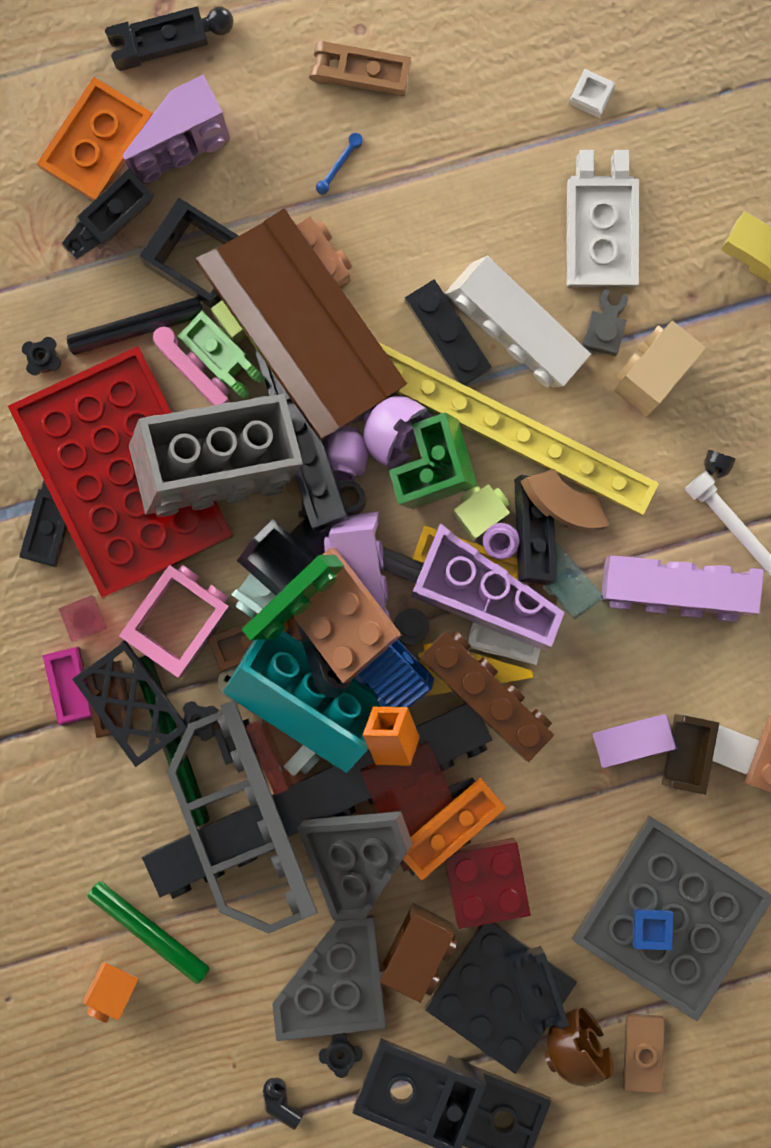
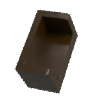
(691, 763)

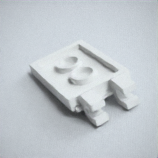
(602, 224)

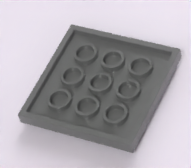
(710, 909)

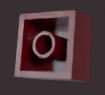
(487, 883)

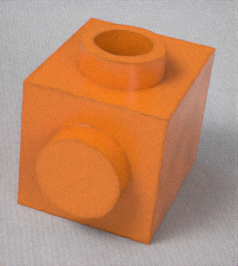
(391, 736)
(109, 992)

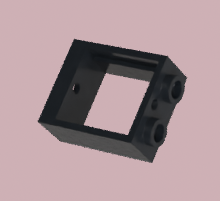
(168, 236)

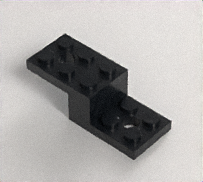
(449, 1101)

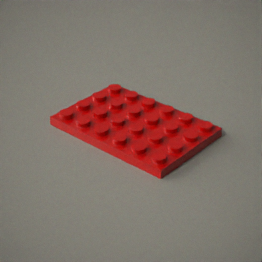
(82, 450)

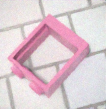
(156, 651)

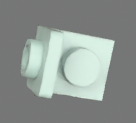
(252, 596)
(302, 760)

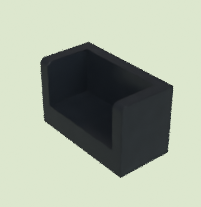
(275, 557)

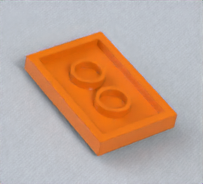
(93, 139)

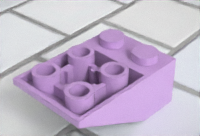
(179, 130)

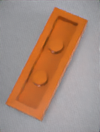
(452, 828)

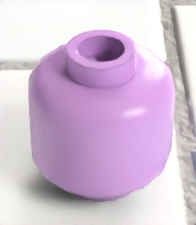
(347, 453)

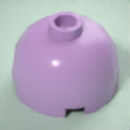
(390, 431)

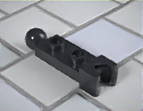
(165, 35)

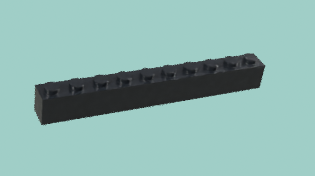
(315, 797)

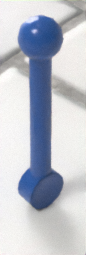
(355, 142)

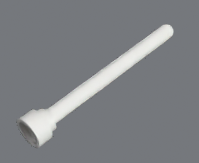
(704, 490)

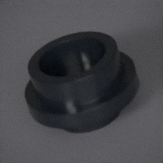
(412, 626)

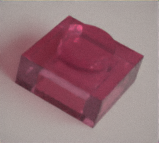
(82, 618)

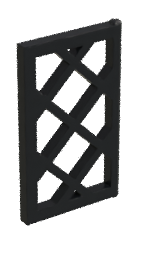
(99, 703)

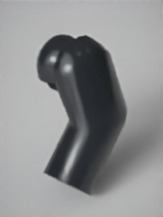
(277, 1105)

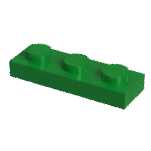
(294, 598)

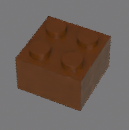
(417, 953)

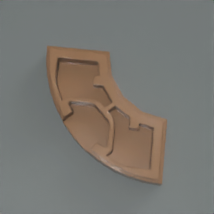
(567, 506)

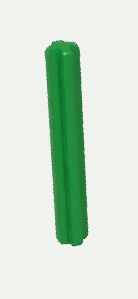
(148, 932)

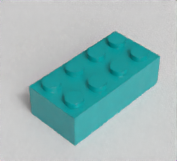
(280, 689)

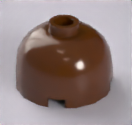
(577, 1051)

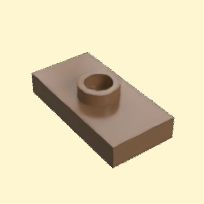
(643, 1053)

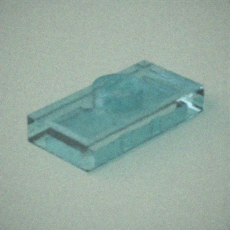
(573, 587)

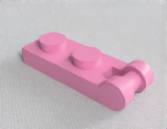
(190, 367)

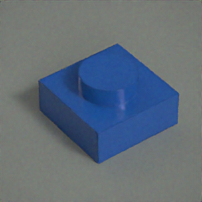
(653, 929)

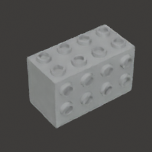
(214, 454)

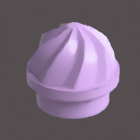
(501, 540)

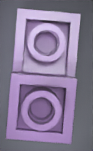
(634, 741)

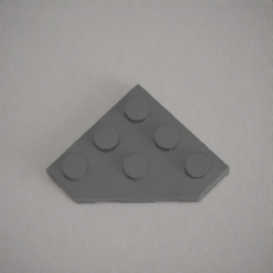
(354, 858)
(334, 987)

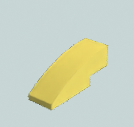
(751, 244)

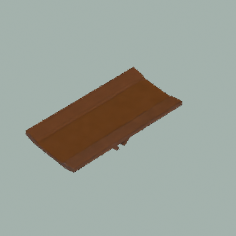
(301, 323)

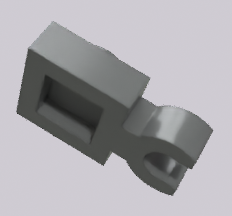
(605, 328)

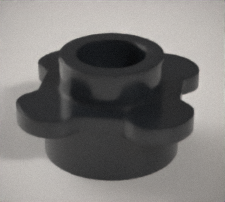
(48, 363)
(194, 711)
(340, 1066)

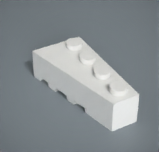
(517, 322)

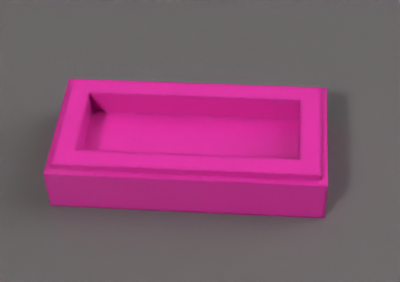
(67, 698)

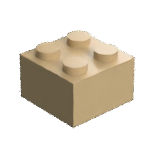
(664, 361)

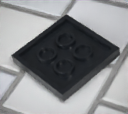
(482, 999)

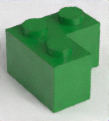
(443, 466)

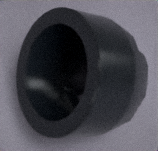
(718, 460)

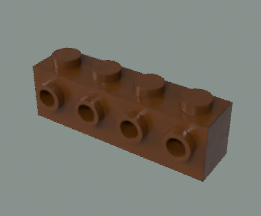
(479, 689)

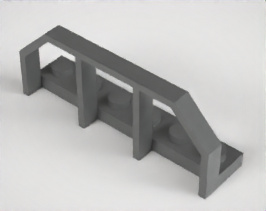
(270, 827)

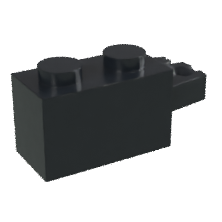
(107, 215)

